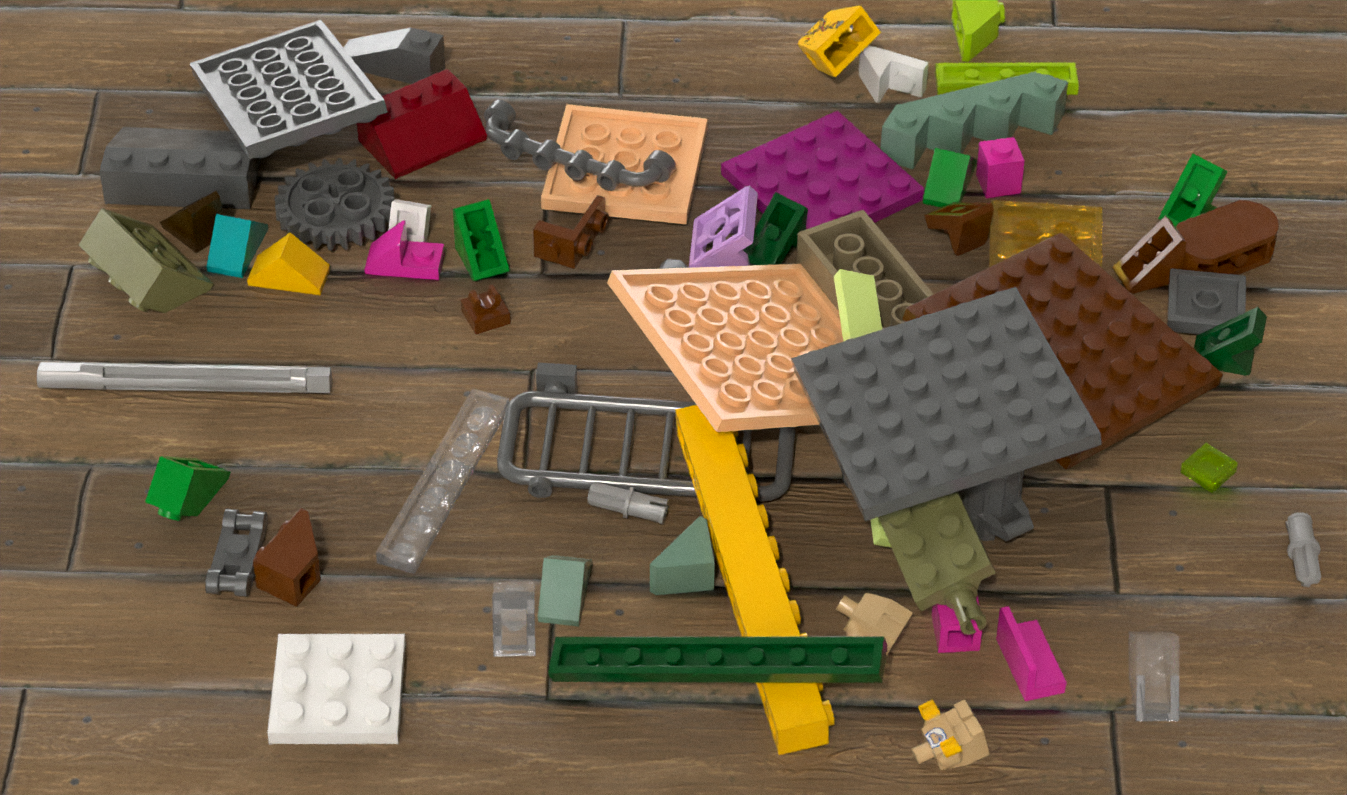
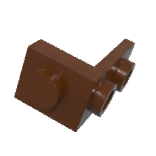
(567, 245)

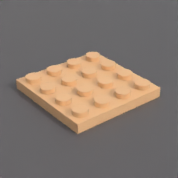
(629, 140)

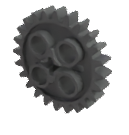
(334, 203)

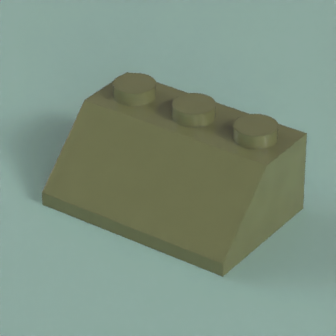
(142, 263)

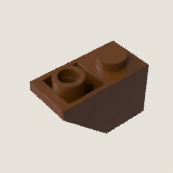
(289, 561)

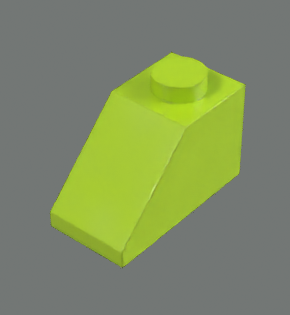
(976, 24)

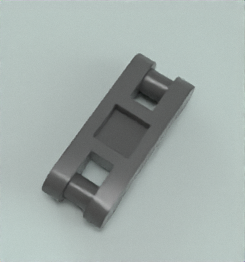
(235, 553)

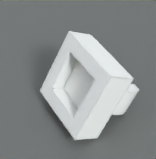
(416, 217)

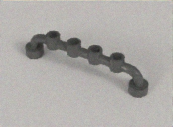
(501, 115)

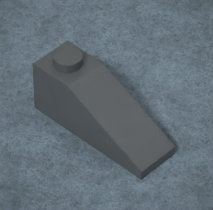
(399, 54)

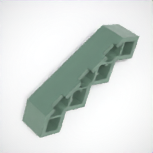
(979, 111)

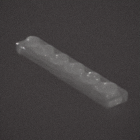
(442, 481)

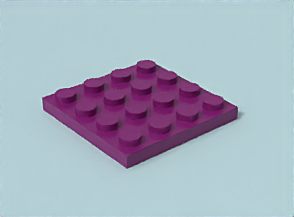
(827, 170)

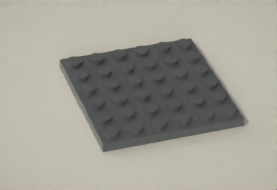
(944, 403)

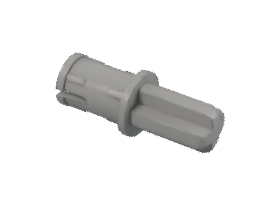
(628, 502)
(1303, 548)

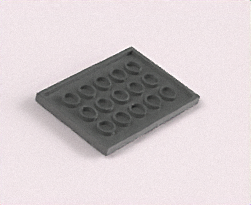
(287, 89)

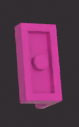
(1029, 657)

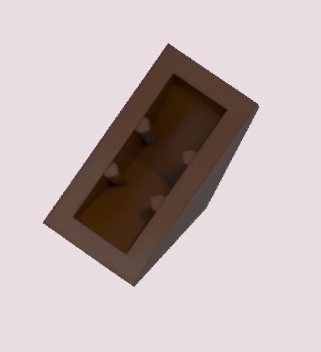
(1150, 260)

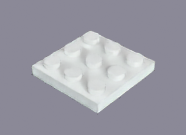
(337, 689)

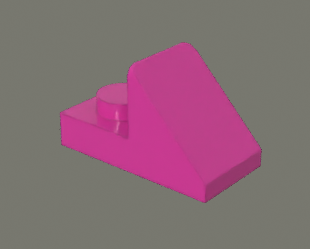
(402, 258)

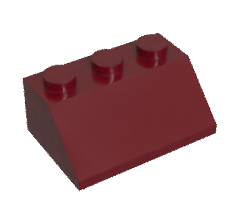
(422, 125)

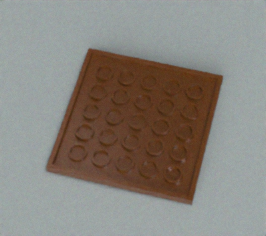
(1107, 341)

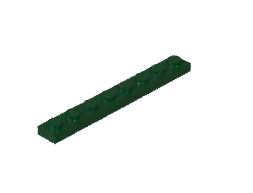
(720, 659)

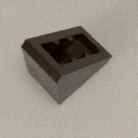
(195, 222)

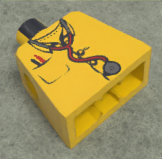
(833, 44)

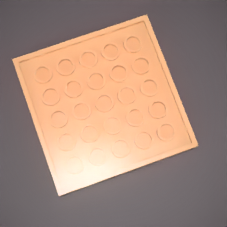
(734, 336)

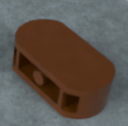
(1230, 238)

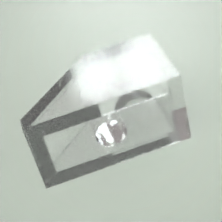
(1154, 675)

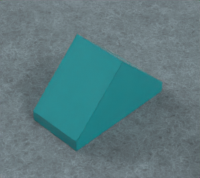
(234, 245)

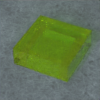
(1209, 467)

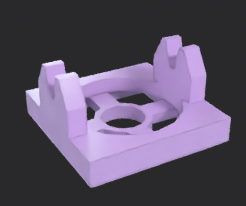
(734, 216)

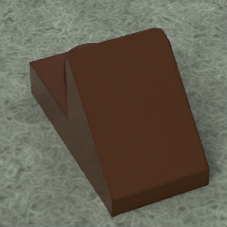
(965, 224)

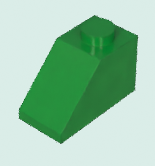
(184, 486)

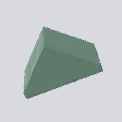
(685, 563)
(563, 589)

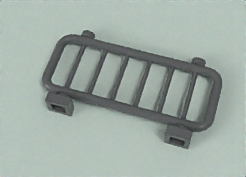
(559, 389)

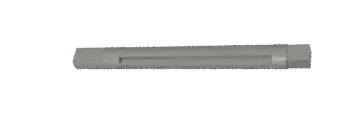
(184, 377)

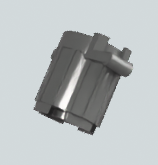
(998, 508)

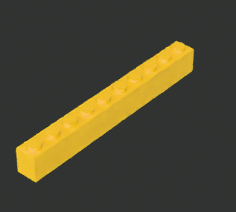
(750, 572)

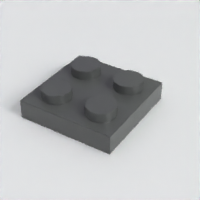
(1203, 299)

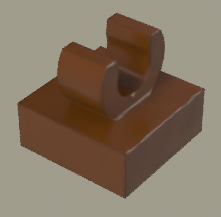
(485, 310)

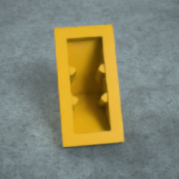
(289, 267)

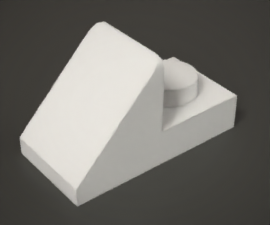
(887, 69)

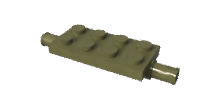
(941, 556)

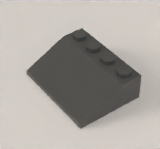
(177, 168)

